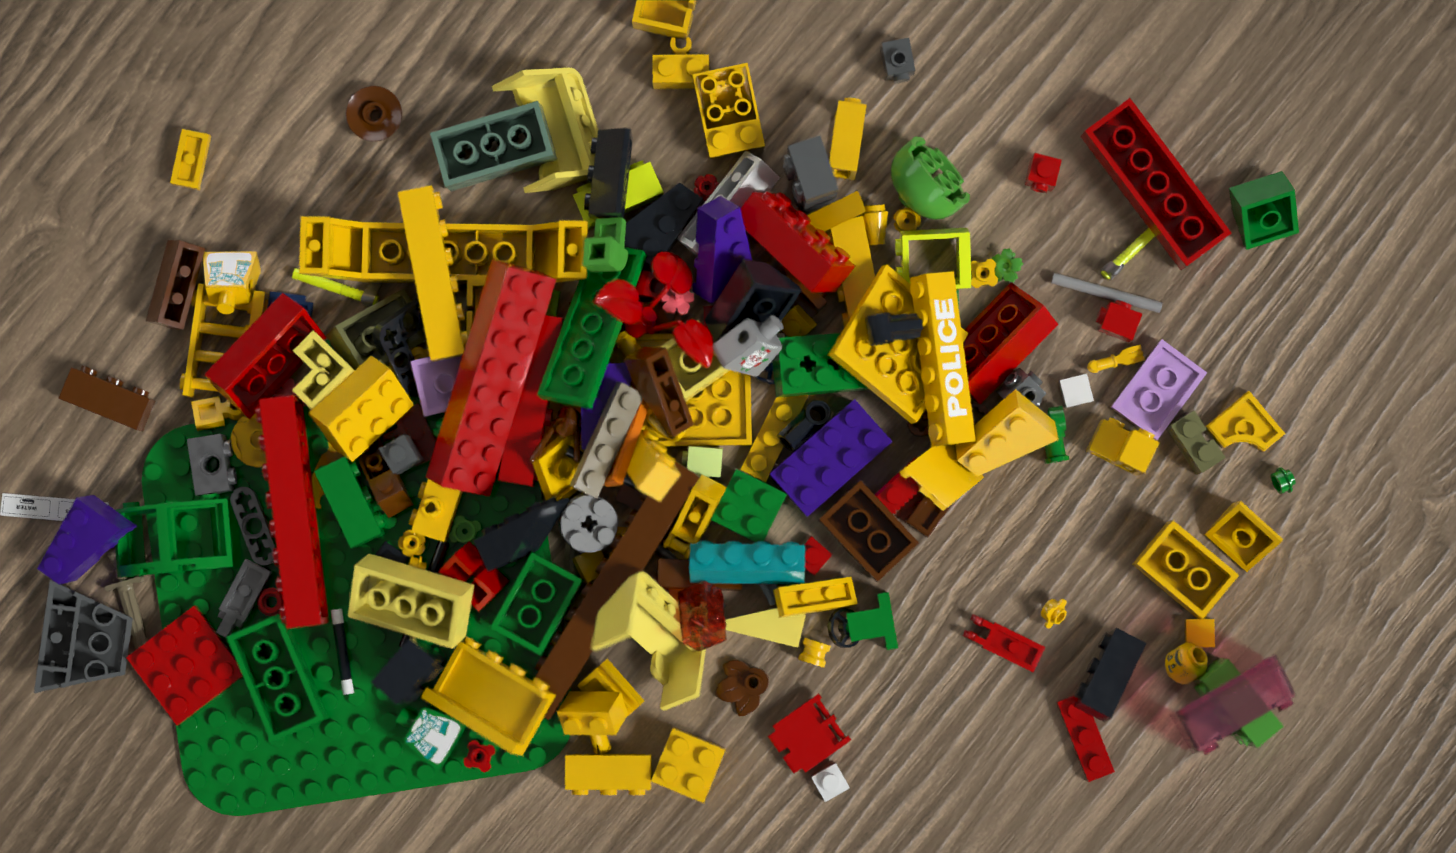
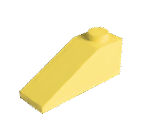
(769, 626)

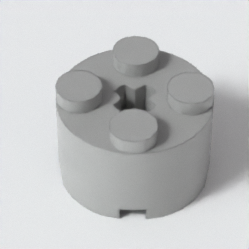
(601, 531)

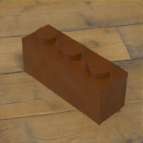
(175, 284)
(107, 398)

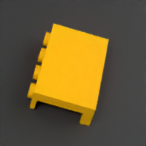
(491, 696)

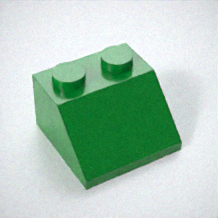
(1264, 209)

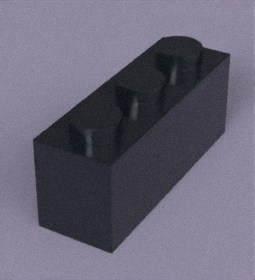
(1109, 674)

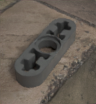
(238, 510)

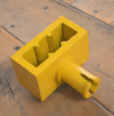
(435, 511)
(593, 715)

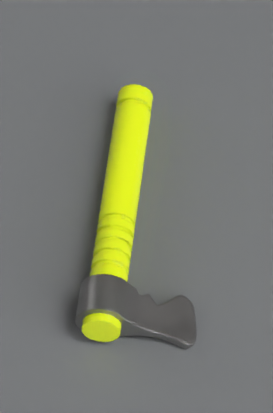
(1114, 267)
(367, 297)

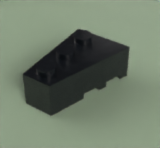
(662, 222)

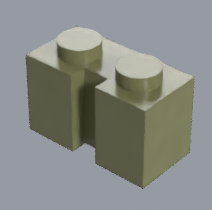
(1196, 450)

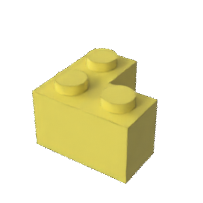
(326, 373)

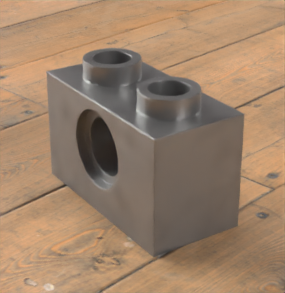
(200, 452)

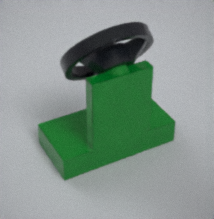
(865, 624)

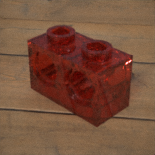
(702, 616)

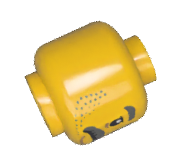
(1186, 663)

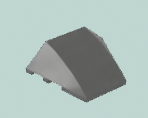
(80, 640)

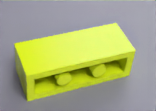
(641, 190)

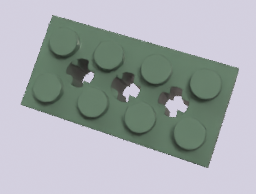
(478, 138)

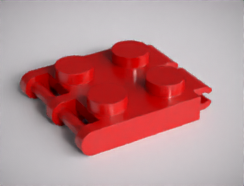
(807, 736)

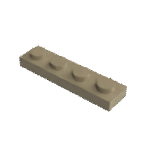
(606, 440)

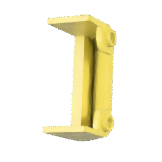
(568, 120)
(652, 620)

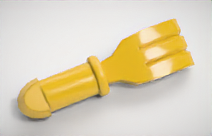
(1126, 357)

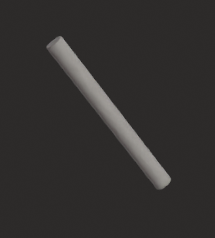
(1105, 292)

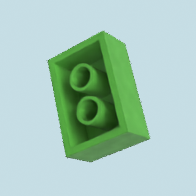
(1257, 731)

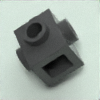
(1025, 383)

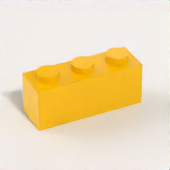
(651, 467)
(608, 773)

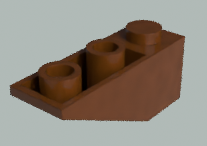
(387, 487)

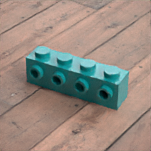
(747, 563)

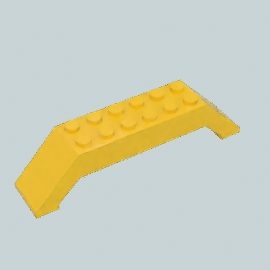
(381, 251)

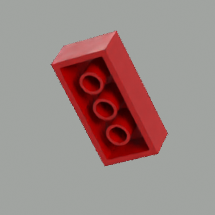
(795, 242)

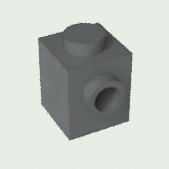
(897, 60)

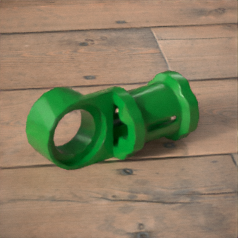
(1056, 451)

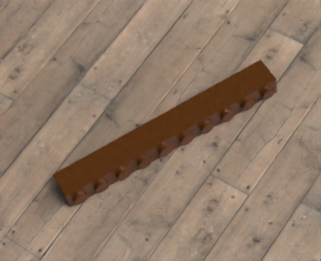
(629, 557)

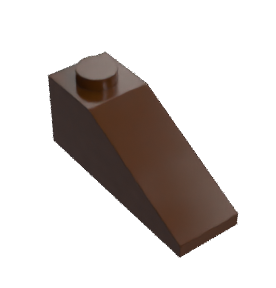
(659, 387)

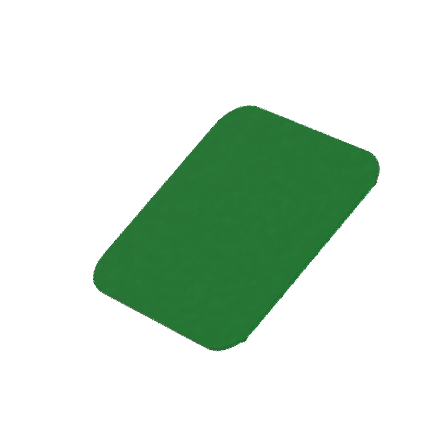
(360, 745)

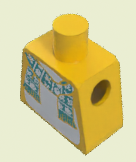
(230, 278)

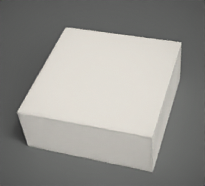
(1076, 391)

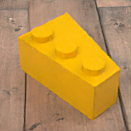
(1006, 434)

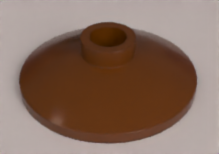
(370, 100)

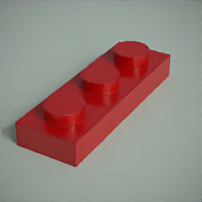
(1085, 740)

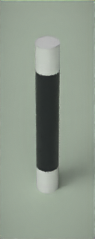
(342, 651)

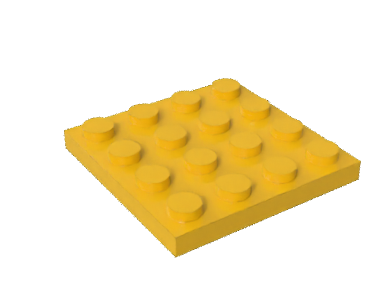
(890, 368)

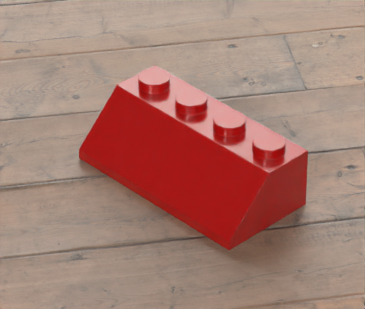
(1003, 339)
(263, 355)

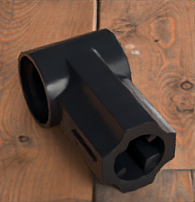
(887, 329)
(803, 426)

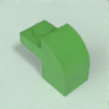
(606, 249)

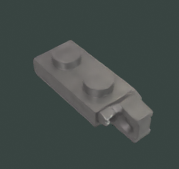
(242, 596)

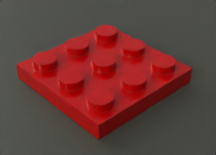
(186, 665)

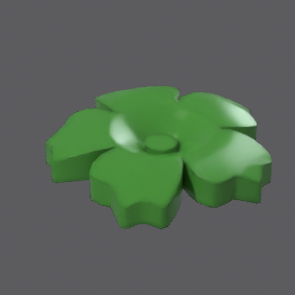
(1007, 265)

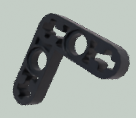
(398, 336)

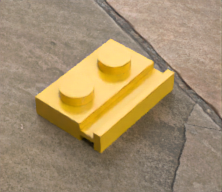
(608, 678)

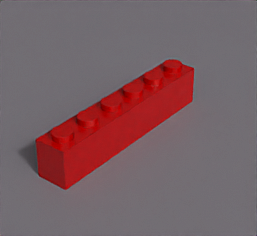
(531, 413)

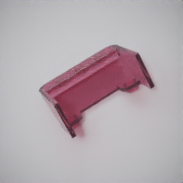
(1234, 705)

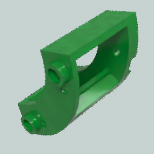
(131, 551)

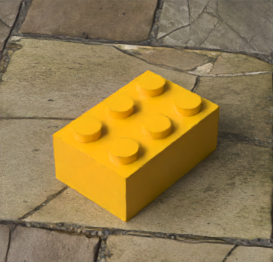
(361, 408)
(1185, 569)

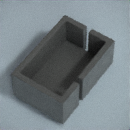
(811, 174)

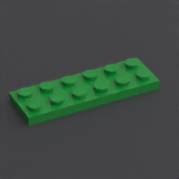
(586, 339)

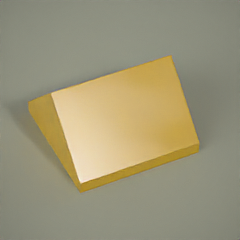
(1243, 535)

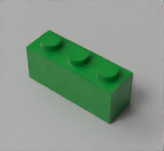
(350, 501)

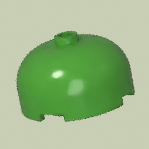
(918, 190)

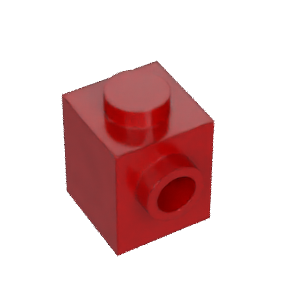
(1042, 173)
(1118, 320)

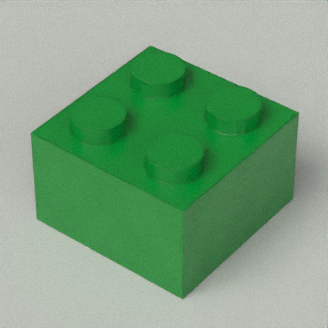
(748, 506)

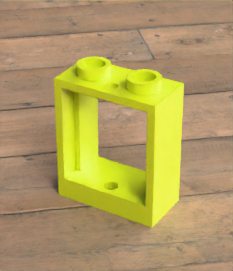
(963, 251)

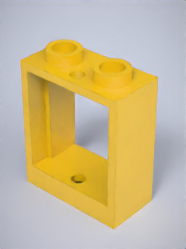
(847, 138)

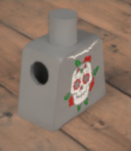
(750, 346)

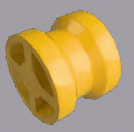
(814, 652)

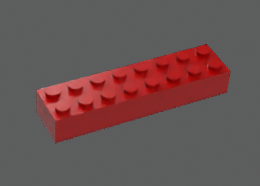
(490, 378)
(293, 511)

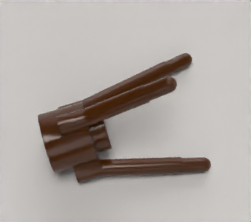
(565, 425)

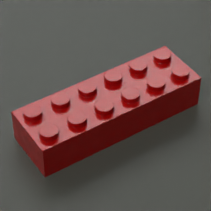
(1155, 184)

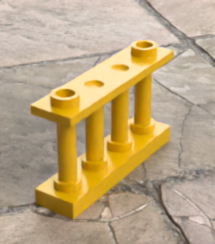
(200, 301)

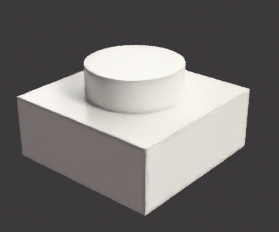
(830, 782)

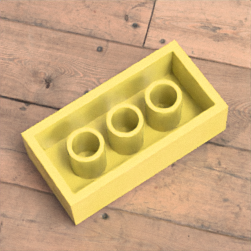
(410, 600)

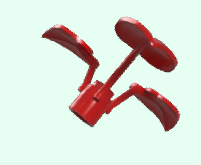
(622, 302)

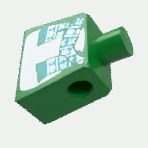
(431, 734)

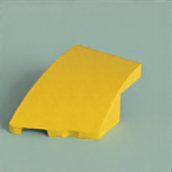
(941, 475)

